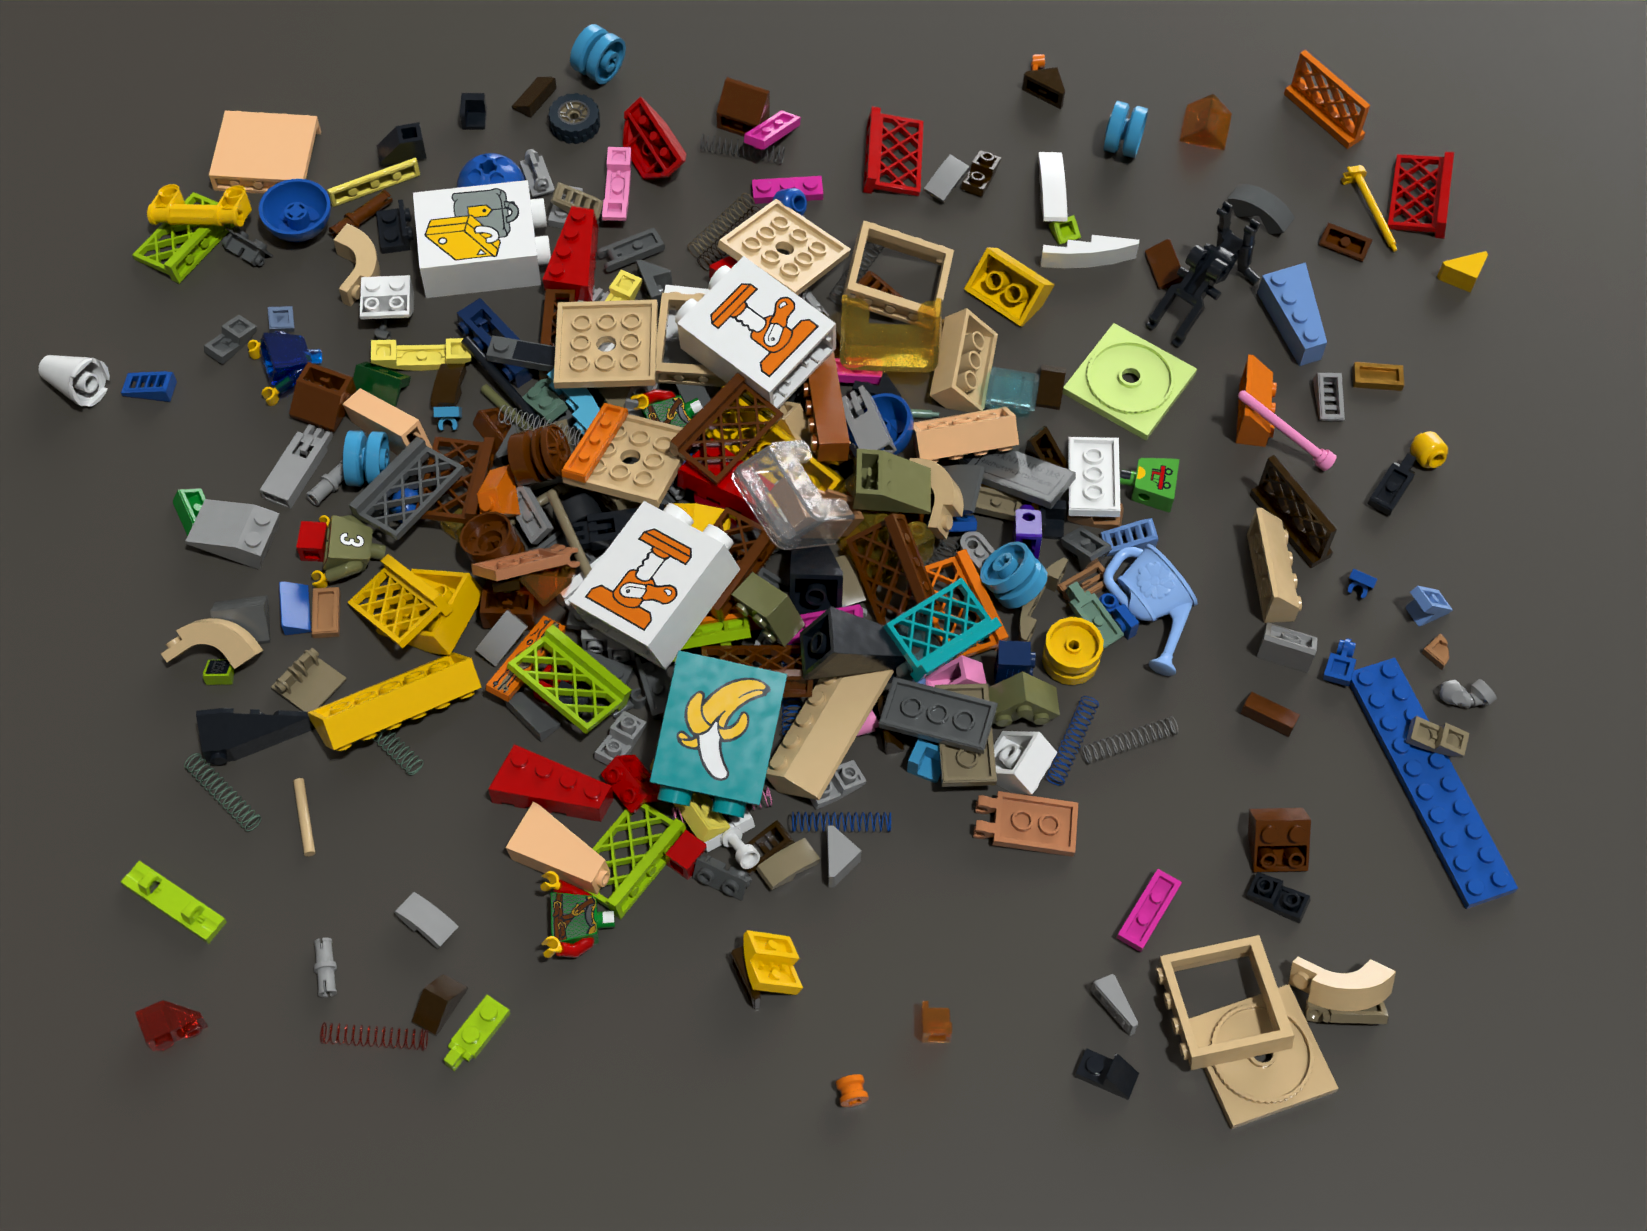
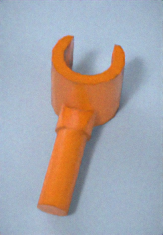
(1038, 61)

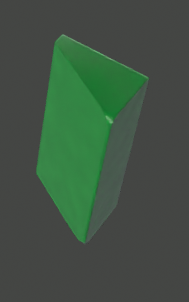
(187, 505)

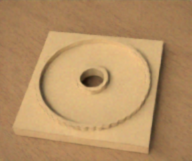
(780, 227)
(587, 325)
(646, 479)
(1255, 1088)

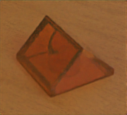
(1206, 123)
(548, 583)

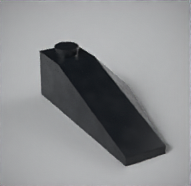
(233, 735)

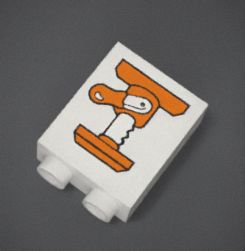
(755, 329)
(656, 582)

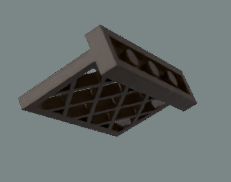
(1310, 543)

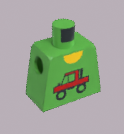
(1153, 482)

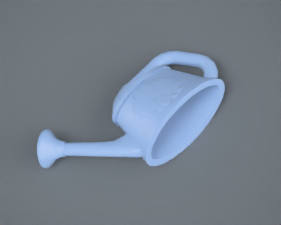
(1153, 591)

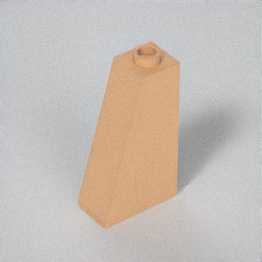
(377, 415)
(550, 846)

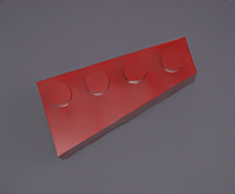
(574, 255)
(725, 492)
(555, 787)

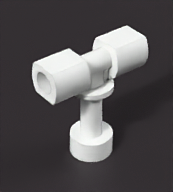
(746, 854)

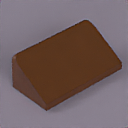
(1345, 242)
(1164, 264)
(488, 425)
(1270, 714)

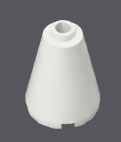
(76, 377)

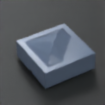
(280, 319)

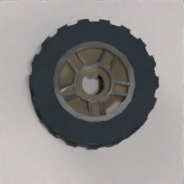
(574, 118)

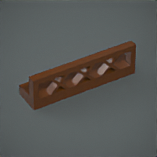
(549, 318)

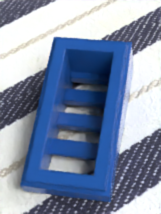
(162, 393)

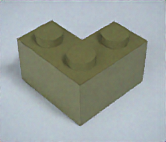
(769, 609)
(1026, 698)

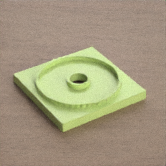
(1130, 405)

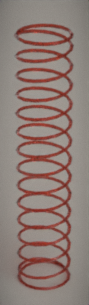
(360, 1039)

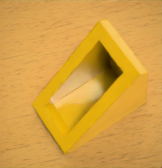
(1462, 271)

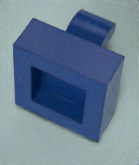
(1363, 580)

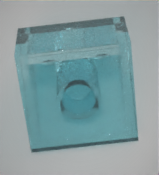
(1012, 389)

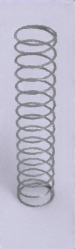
(504, 420)
(1107, 746)

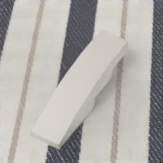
(1052, 186)
(1098, 252)

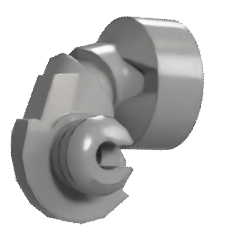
(1455, 694)

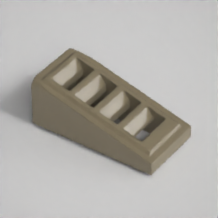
(579, 197)

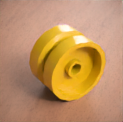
(1072, 650)

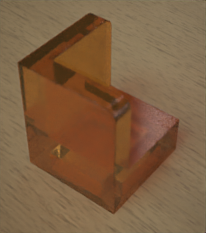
(935, 1024)

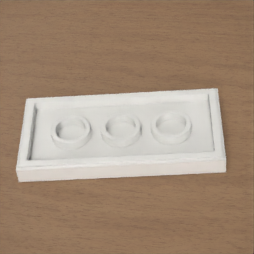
(1097, 476)

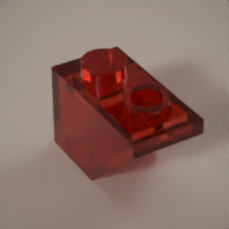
(167, 1023)

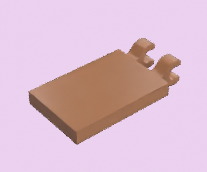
(525, 562)
(1029, 823)

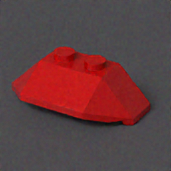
(651, 141)

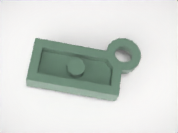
(544, 401)

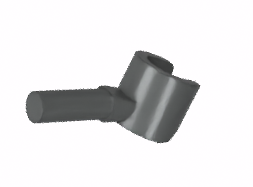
(381, 333)
(632, 703)

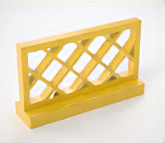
(411, 588)

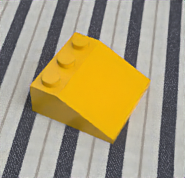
(443, 632)

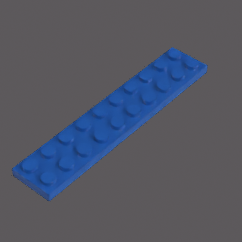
(1432, 787)

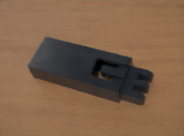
(588, 530)

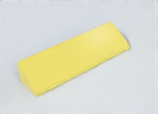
(373, 182)
(702, 820)

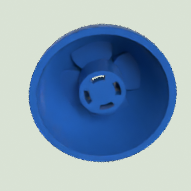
(489, 169)
(295, 209)
(896, 417)

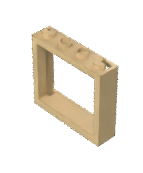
(883, 302)
(674, 372)
(1237, 1049)

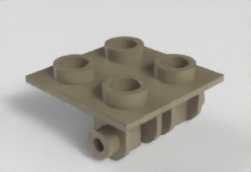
(308, 682)

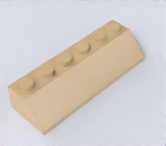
(824, 732)

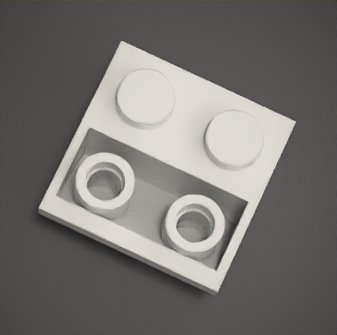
(386, 297)

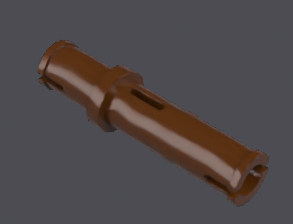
(362, 213)

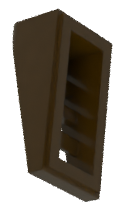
(769, 834)
(739, 965)

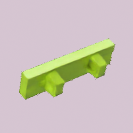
(719, 633)
(174, 902)

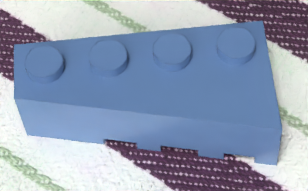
(1294, 310)

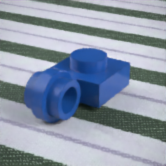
(1121, 614)
(1341, 665)

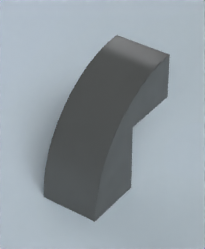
(1255, 201)

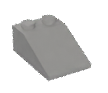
(234, 531)

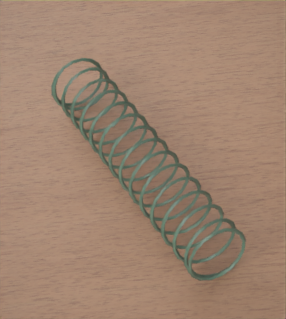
(401, 750)
(252, 817)

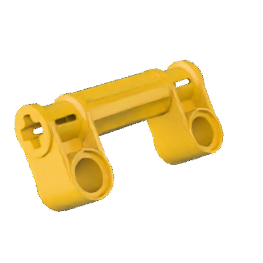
(171, 209)

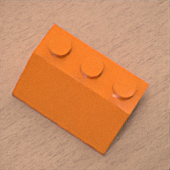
(1259, 383)

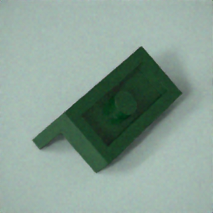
(380, 381)

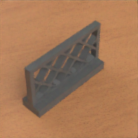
(393, 479)

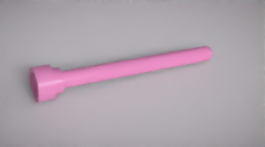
(1323, 458)

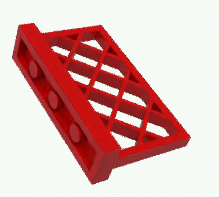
(875, 146)
(1440, 199)

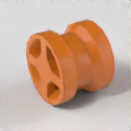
(852, 1090)

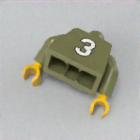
(346, 549)

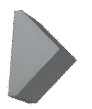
(842, 856)

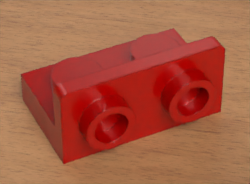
(630, 782)

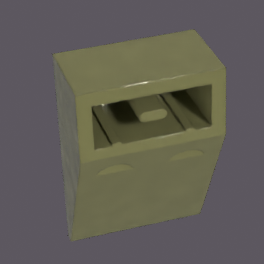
(890, 483)

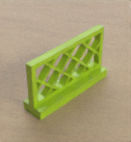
(190, 254)
(582, 668)
(648, 864)

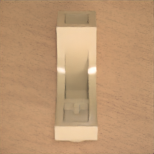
(357, 247)
(796, 424)
(947, 501)
(225, 635)
(1343, 990)

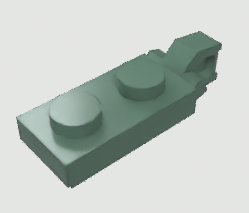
(1091, 609)

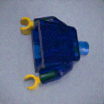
(283, 359)

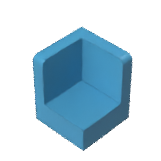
(925, 761)

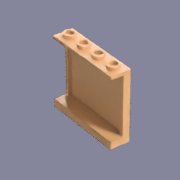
(262, 150)

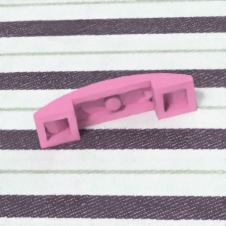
(617, 184)

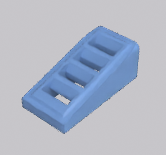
(1139, 527)

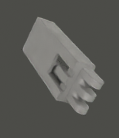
(869, 427)
(294, 471)

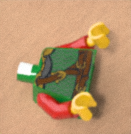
(667, 407)
(573, 919)

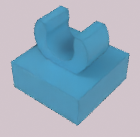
(448, 413)

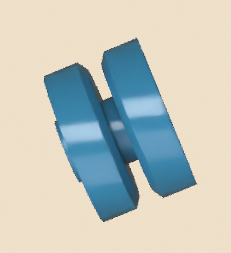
(597, 54)
(1126, 129)
(364, 456)
(1013, 575)

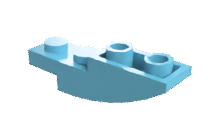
(580, 402)

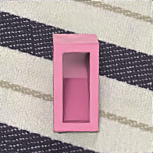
(958, 671)

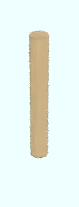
(304, 817)

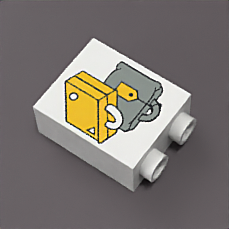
(480, 238)

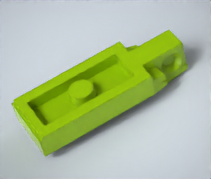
(476, 1032)

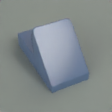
(1427, 605)

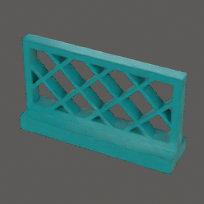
(948, 650)

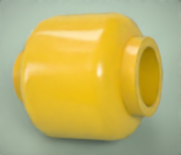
(1429, 450)

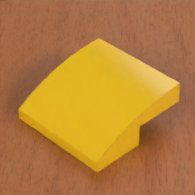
(771, 962)

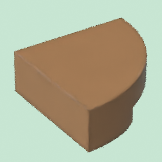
(1437, 651)

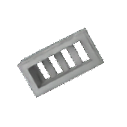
(1335, 380)
(1113, 999)

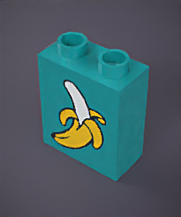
(717, 732)

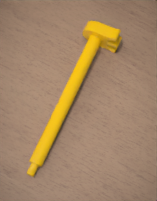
(1357, 175)

